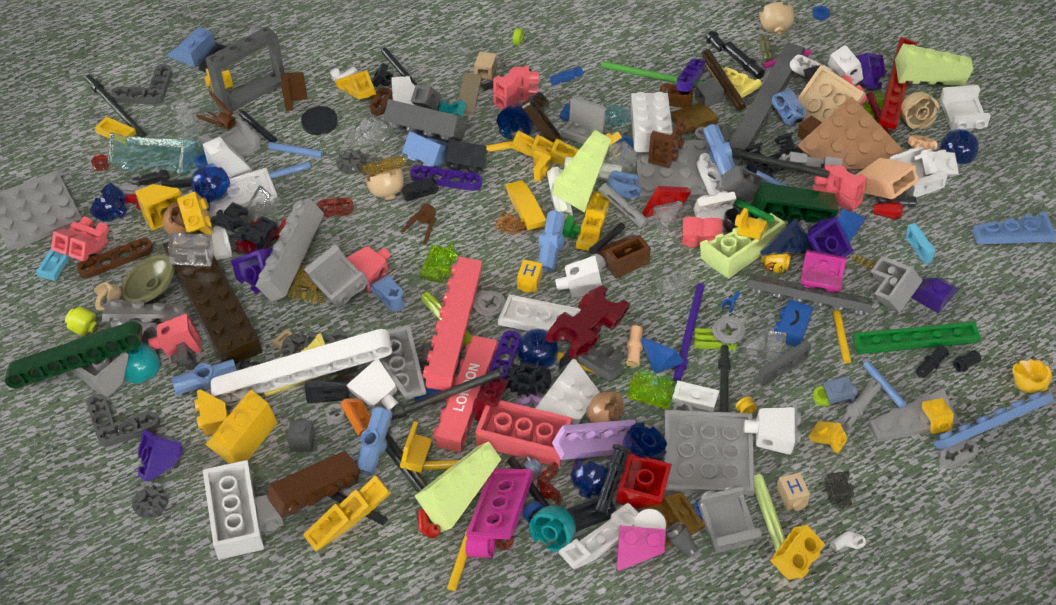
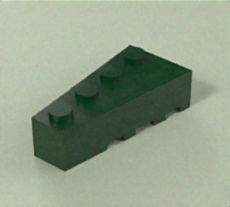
(794, 203)

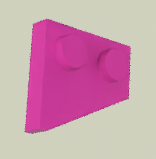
(638, 545)

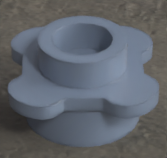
(534, 465)

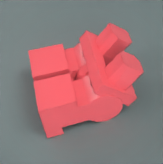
(515, 86)
(846, 186)
(80, 239)

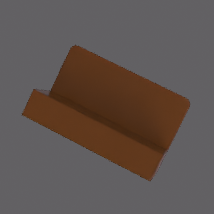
(293, 88)

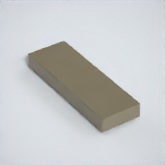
(470, 91)

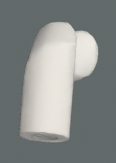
(335, 73)
(848, 539)

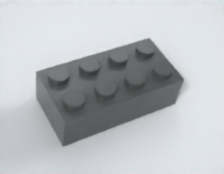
(423, 119)

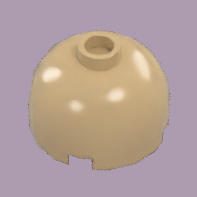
(777, 17)
(919, 110)
(386, 183)

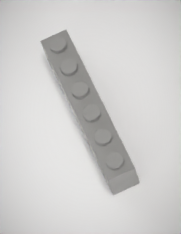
(289, 249)

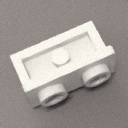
(938, 161)
(715, 205)

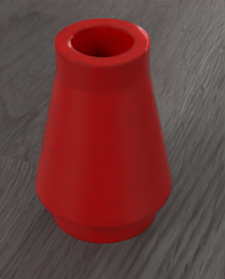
(890, 210)

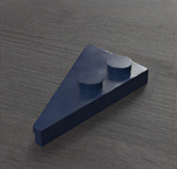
(789, 240)

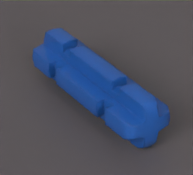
(566, 75)

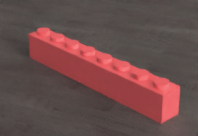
(454, 323)

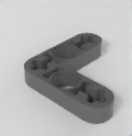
(127, 93)
(111, 427)

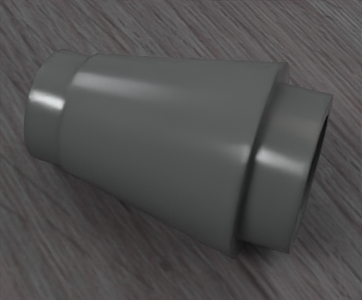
(681, 538)

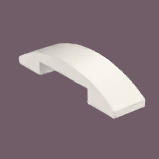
(600, 540)

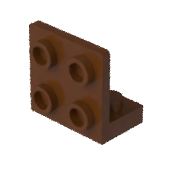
(665, 147)

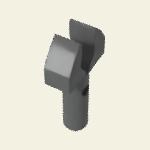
(329, 337)

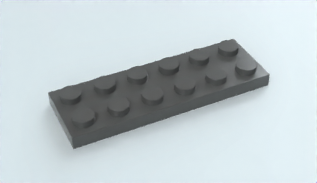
(818, 295)

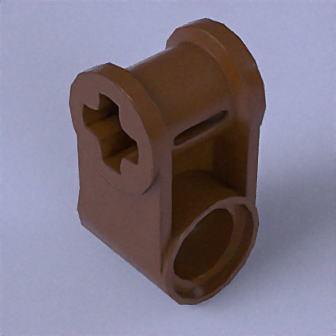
(676, 97)

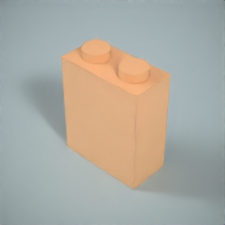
(888, 177)

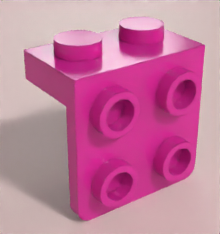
(823, 271)

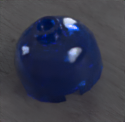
(512, 119)
(961, 143)
(210, 183)
(110, 204)
(535, 349)
(645, 441)
(587, 478)

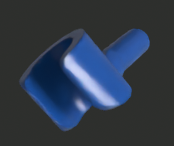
(731, 301)

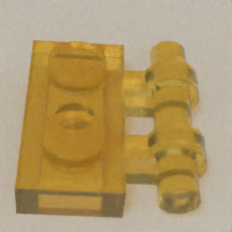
(384, 164)
(300, 281)

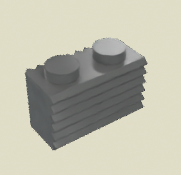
(742, 182)

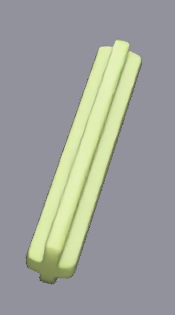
(768, 511)

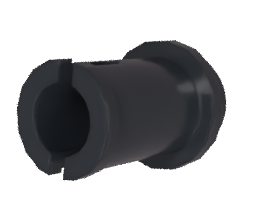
(713, 38)
(962, 363)

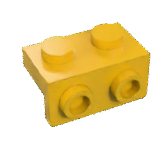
(195, 213)

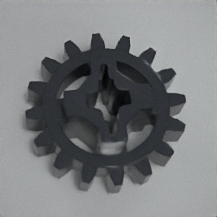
(528, 378)

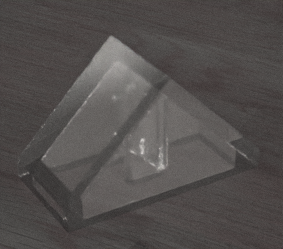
(260, 205)
(666, 216)

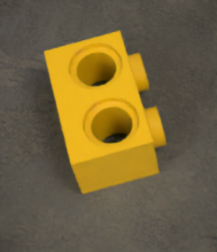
(797, 552)

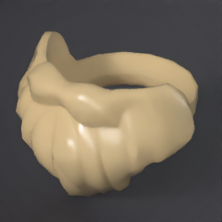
(111, 290)

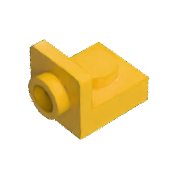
(750, 226)

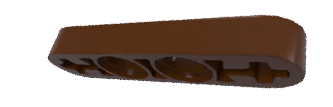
(114, 256)

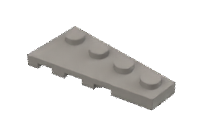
(145, 312)
(907, 420)

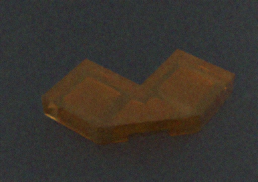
(512, 224)

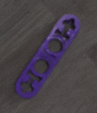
(690, 75)
(446, 178)

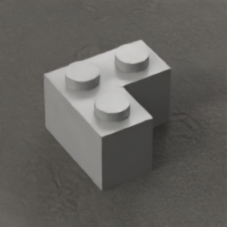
(896, 281)

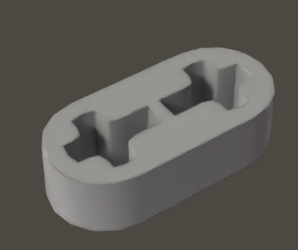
(960, 458)

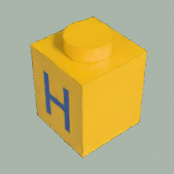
(529, 276)

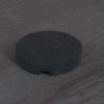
(319, 120)

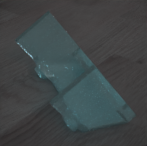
(152, 152)

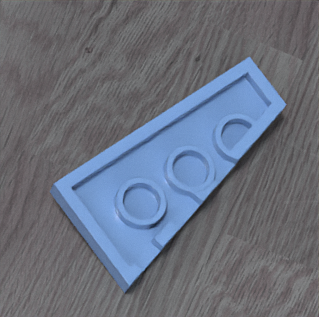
(1024, 230)

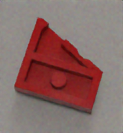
(666, 195)

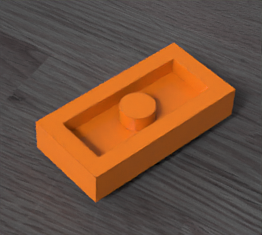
(357, 414)

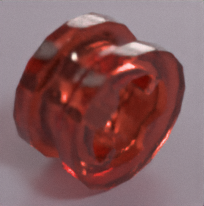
(100, 158)

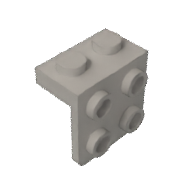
(583, 120)

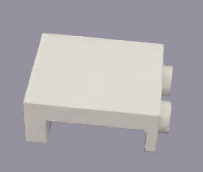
(963, 107)
(925, 183)

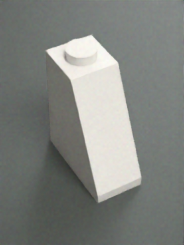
(224, 156)

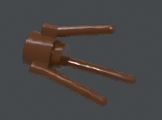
(223, 119)
(424, 215)

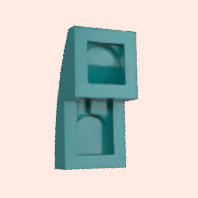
(455, 108)

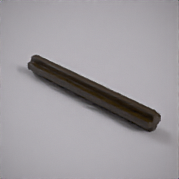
(723, 79)

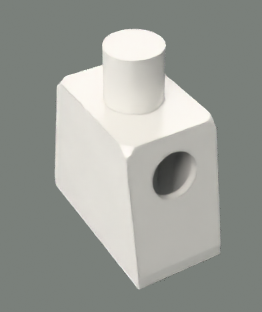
(844, 62)
(581, 277)
(374, 387)
(773, 429)

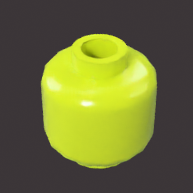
(81, 321)

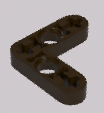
(533, 107)

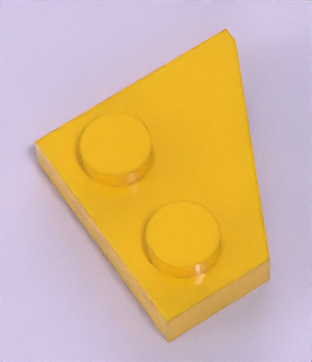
(357, 85)

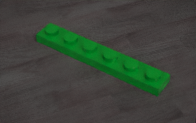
(916, 338)

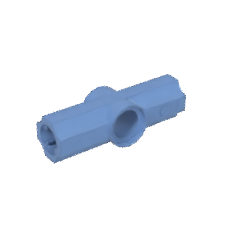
(718, 149)
(551, 240)
(201, 376)
(376, 430)

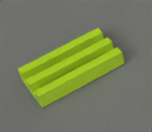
(706, 335)

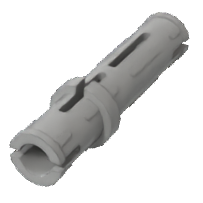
(629, 211)
(855, 410)

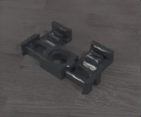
(786, 147)
(255, 234)

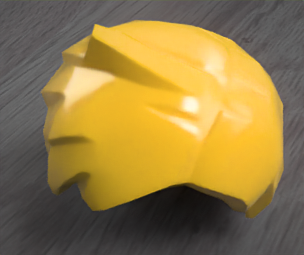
(1032, 376)

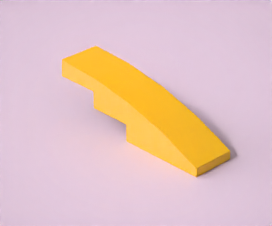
(558, 150)
(526, 205)
(593, 222)
(347, 514)

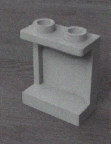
(239, 138)
(336, 276)
(728, 519)

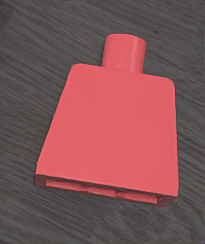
(371, 263)
(174, 333)

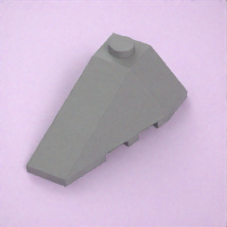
(403, 363)
(104, 375)

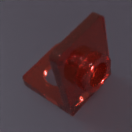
(546, 489)

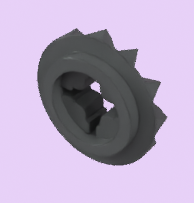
(344, 165)
(288, 343)
(159, 500)

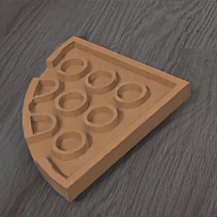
(851, 136)

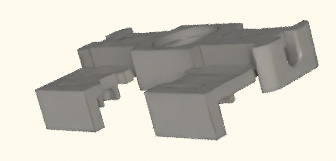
(802, 158)

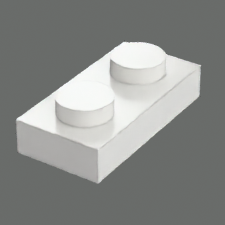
(696, 395)

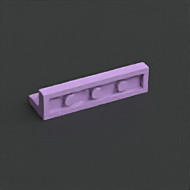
(593, 443)

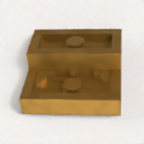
(695, 116)
(678, 509)

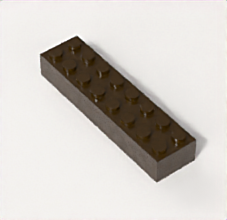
(218, 310)

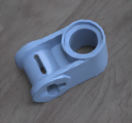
(788, 106)
(624, 183)
(389, 293)

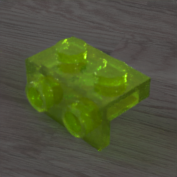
(438, 263)
(651, 389)

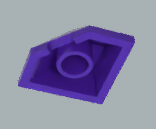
(872, 69)
(829, 238)
(250, 266)
(935, 293)
(157, 454)

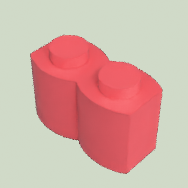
(698, 230)

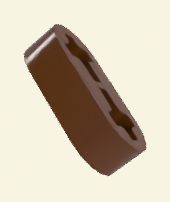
(377, 100)

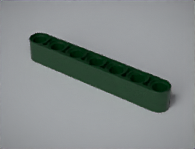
(74, 354)

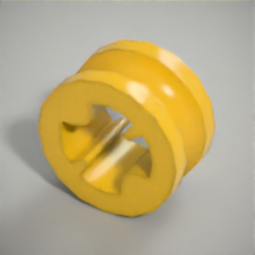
(746, 405)

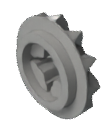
(488, 297)
(733, 325)

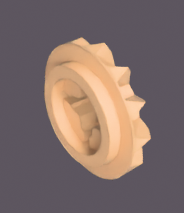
(927, 143)

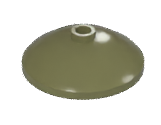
(148, 279)

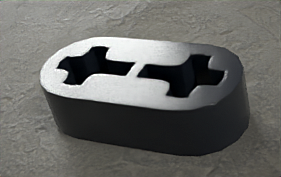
(419, 189)

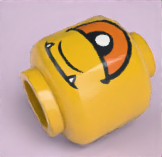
(776, 263)

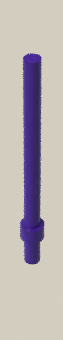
(689, 332)

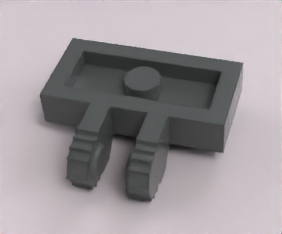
(601, 363)

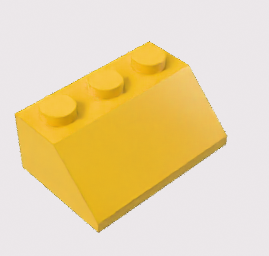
(243, 429)

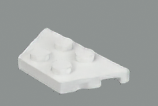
(570, 393)

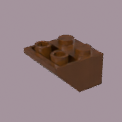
(625, 255)

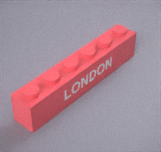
(458, 415)

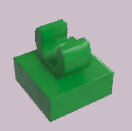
(570, 230)

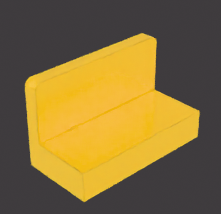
(415, 450)

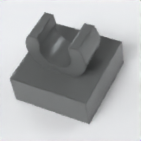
(184, 357)

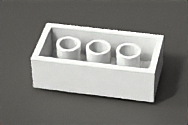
(649, 114)
(232, 510)

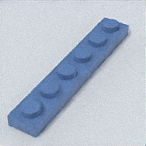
(985, 423)

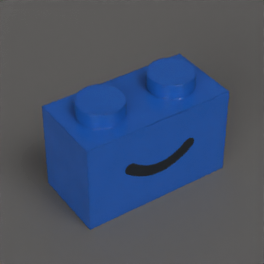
(794, 322)

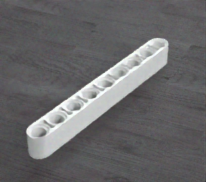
(302, 366)

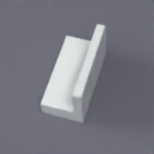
(221, 243)

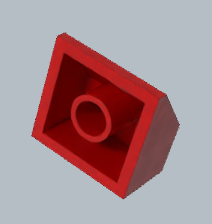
(643, 482)

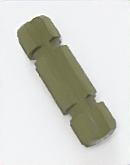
(765, 48)

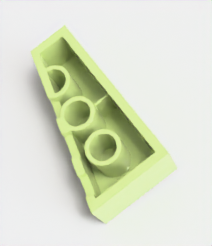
(933, 66)
(581, 174)
(734, 252)
(455, 488)

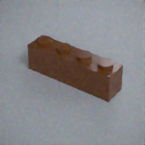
(313, 483)

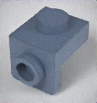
(840, 390)

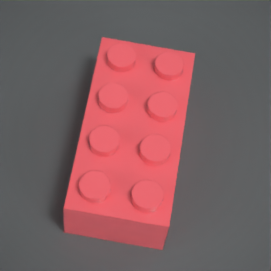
(521, 431)

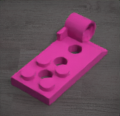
(482, 533)

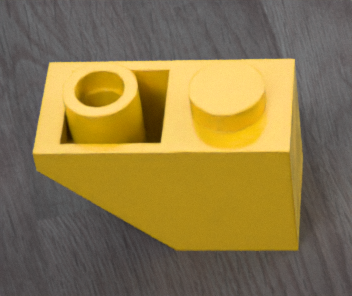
(212, 412)

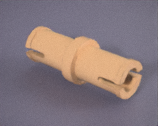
(634, 346)

